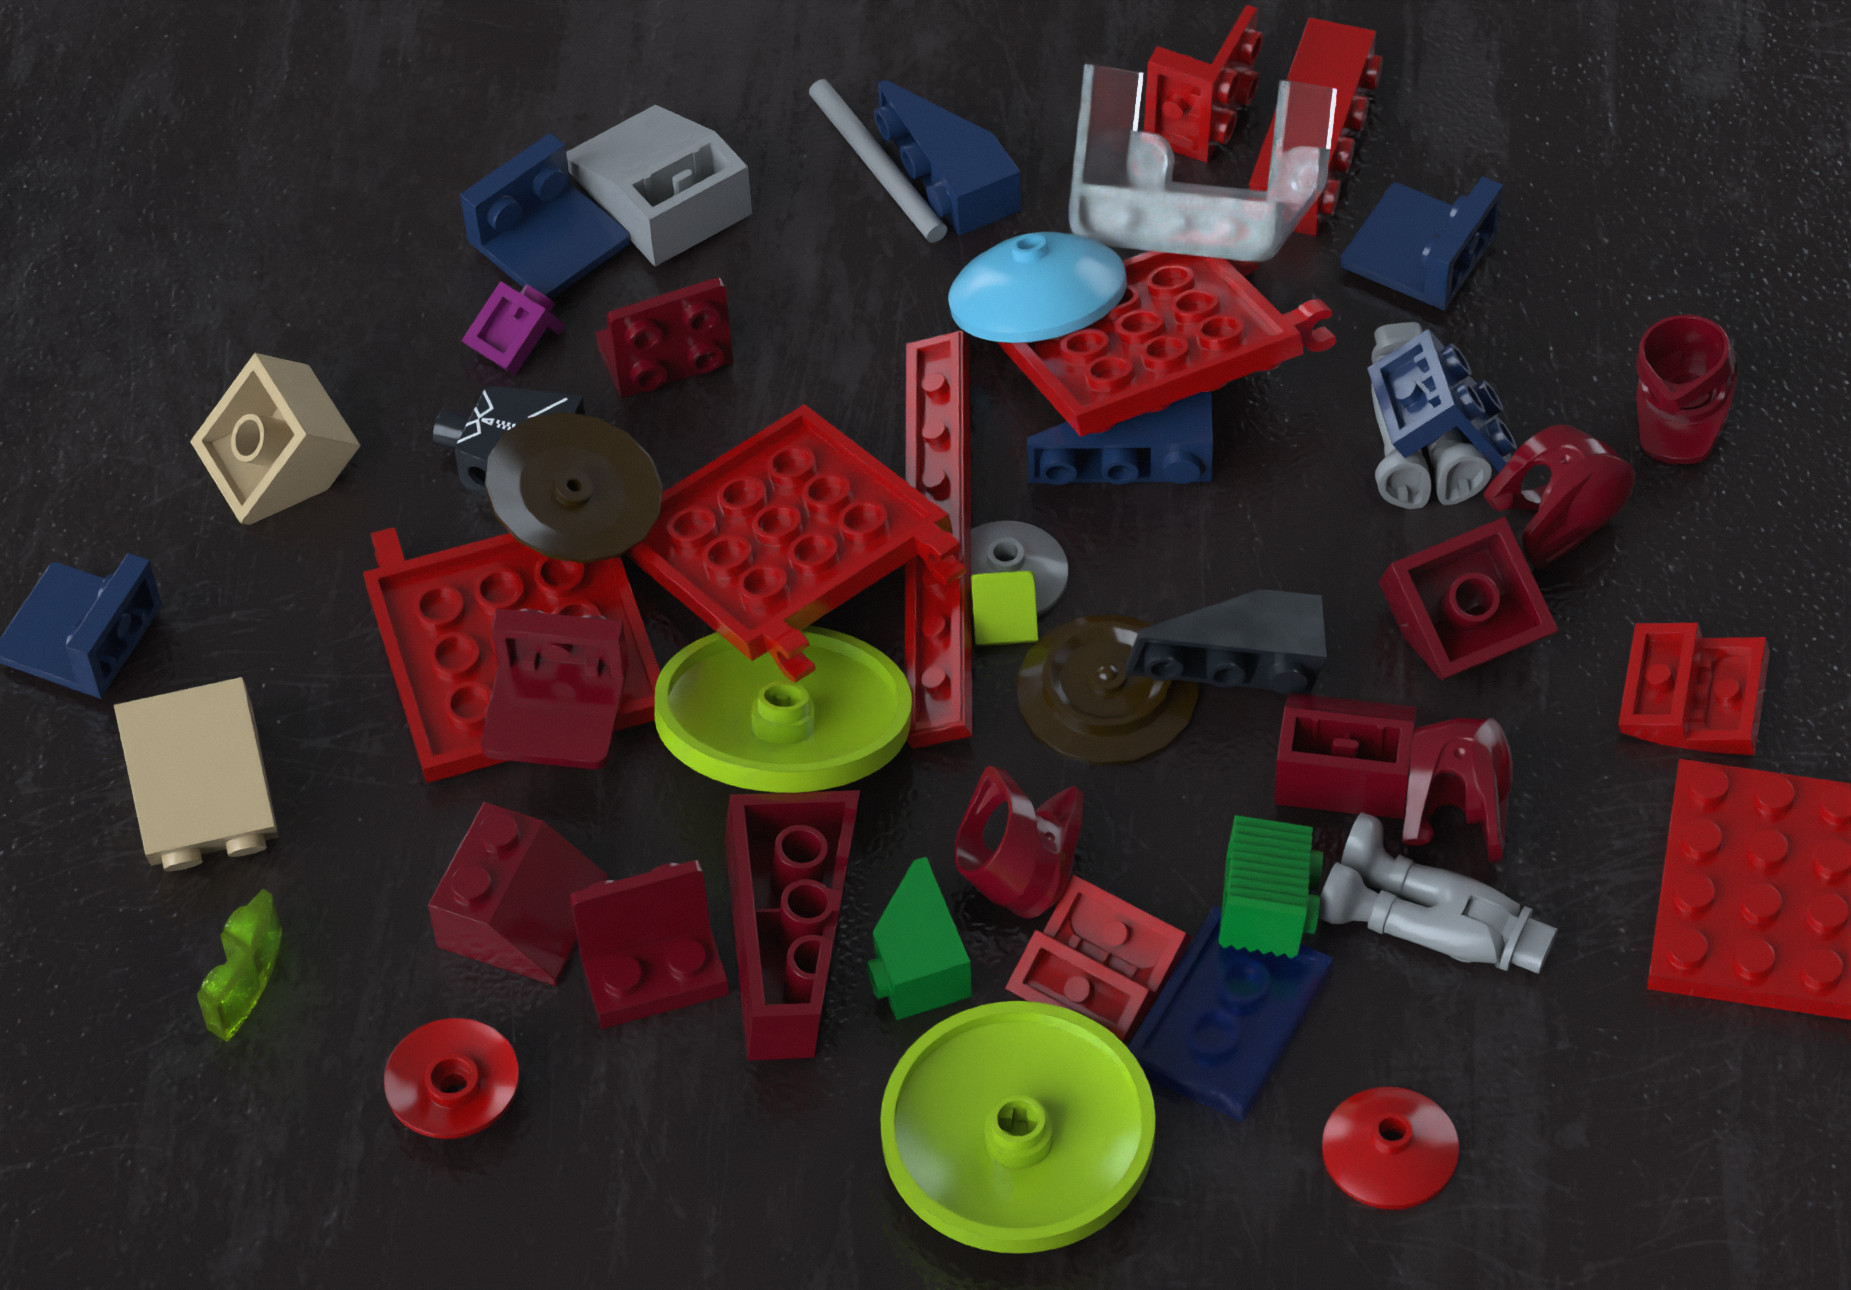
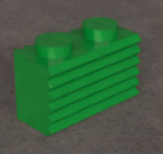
(1269, 886)

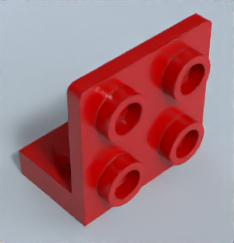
(1199, 101)

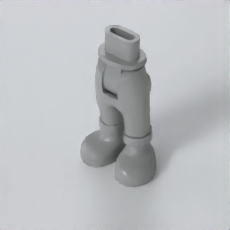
(1457, 465)
(1459, 912)

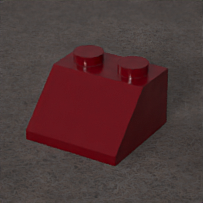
(1467, 600)
(511, 895)

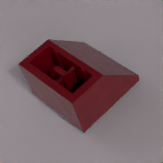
(1344, 755)

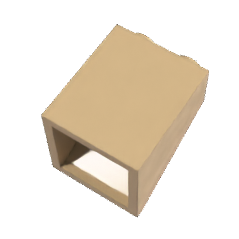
(197, 774)

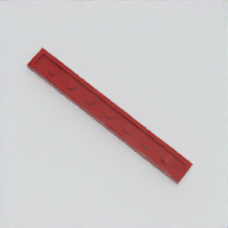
(940, 468)

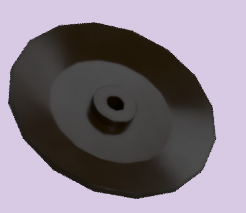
(573, 487)
(1086, 706)

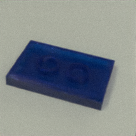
(1226, 1019)

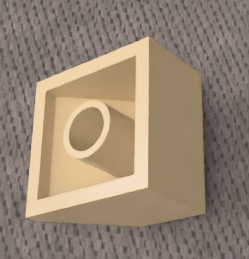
(273, 439)

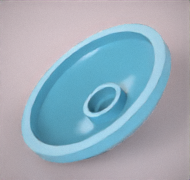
(1037, 287)

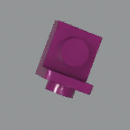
(511, 326)

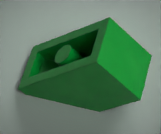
(918, 948)

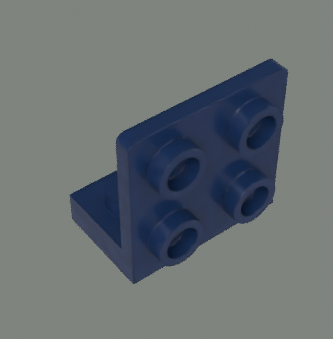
(537, 222)
(1425, 243)
(1429, 392)
(82, 625)

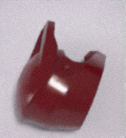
(1684, 388)
(1582, 496)
(1460, 766)
(1035, 851)

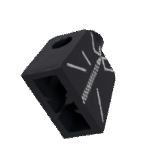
(494, 414)

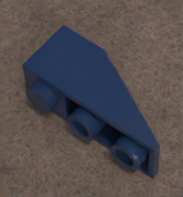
(957, 161)
(1147, 448)

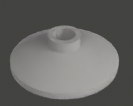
(1028, 550)

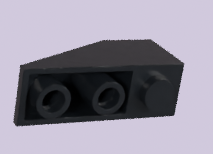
(1246, 641)

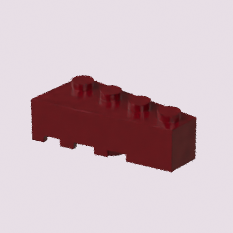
(786, 899)

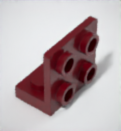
(667, 338)
(648, 943)

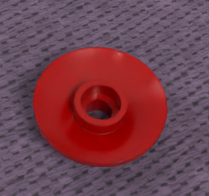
(448, 1055)
(1386, 1171)

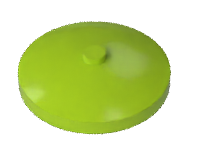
(774, 735)
(1018, 1127)

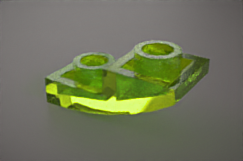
(251, 949)

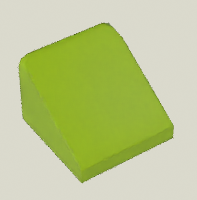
(1004, 608)

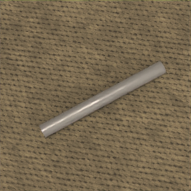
(878, 161)

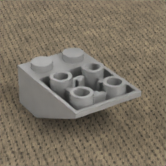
(664, 181)

